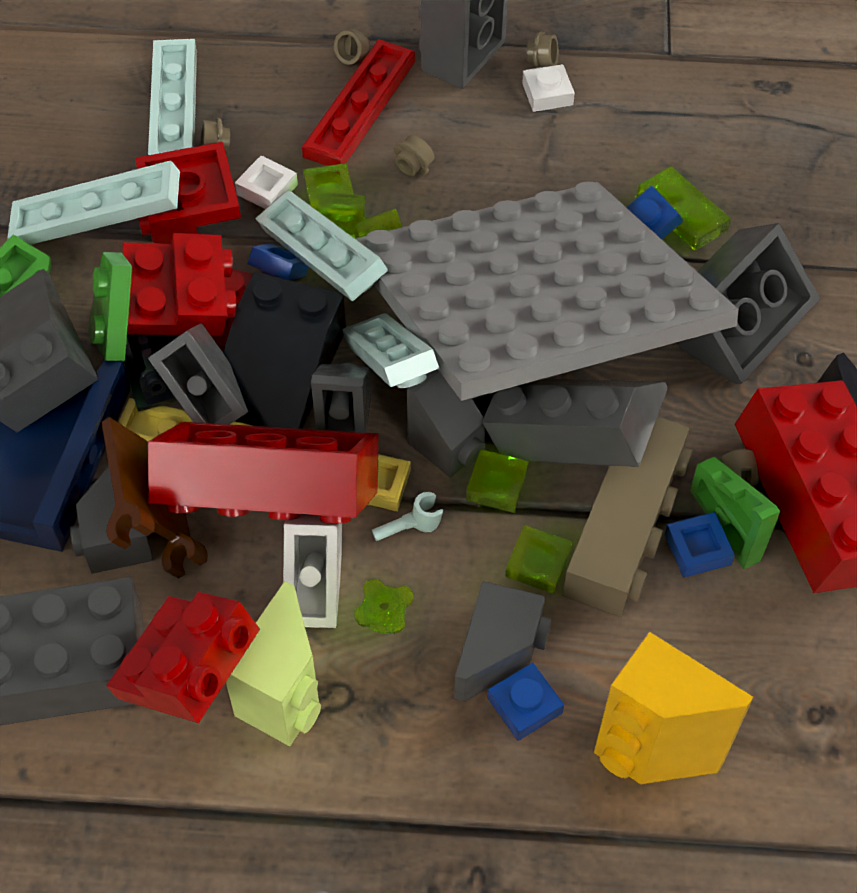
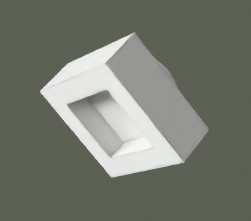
(548, 88)
(265, 182)

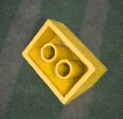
(668, 716)

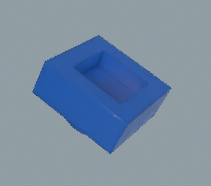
(655, 212)
(277, 262)
(699, 544)
(525, 701)

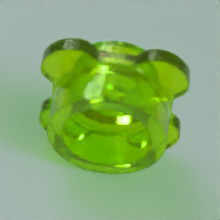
(379, 620)

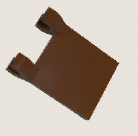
(129, 476)

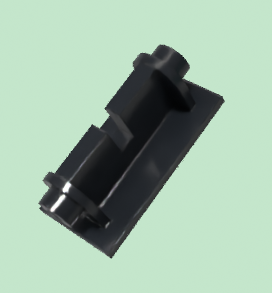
(146, 383)

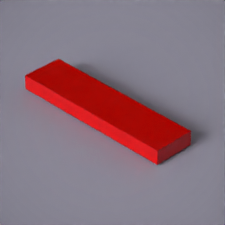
(358, 104)

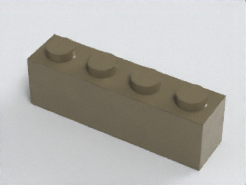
(624, 523)

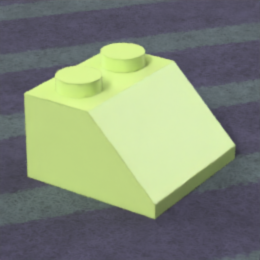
(276, 676)

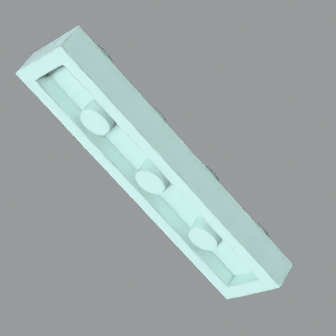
(172, 95)
(96, 203)
(322, 245)
(391, 351)

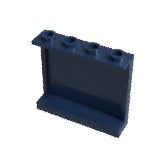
(55, 460)

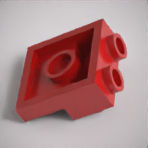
(204, 192)
(179, 285)
(185, 656)

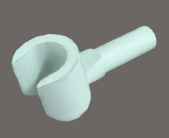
(417, 518)

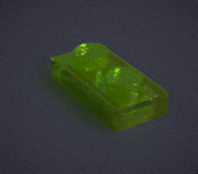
(700, 216)

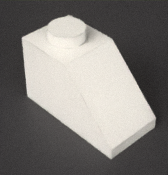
(314, 567)

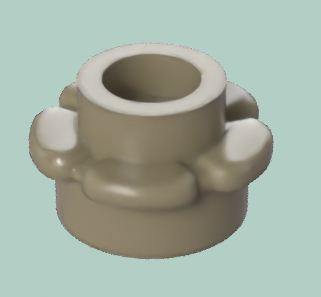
(543, 50)
(214, 132)
(413, 156)

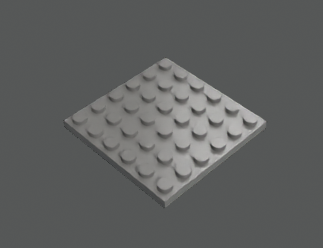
(541, 288)

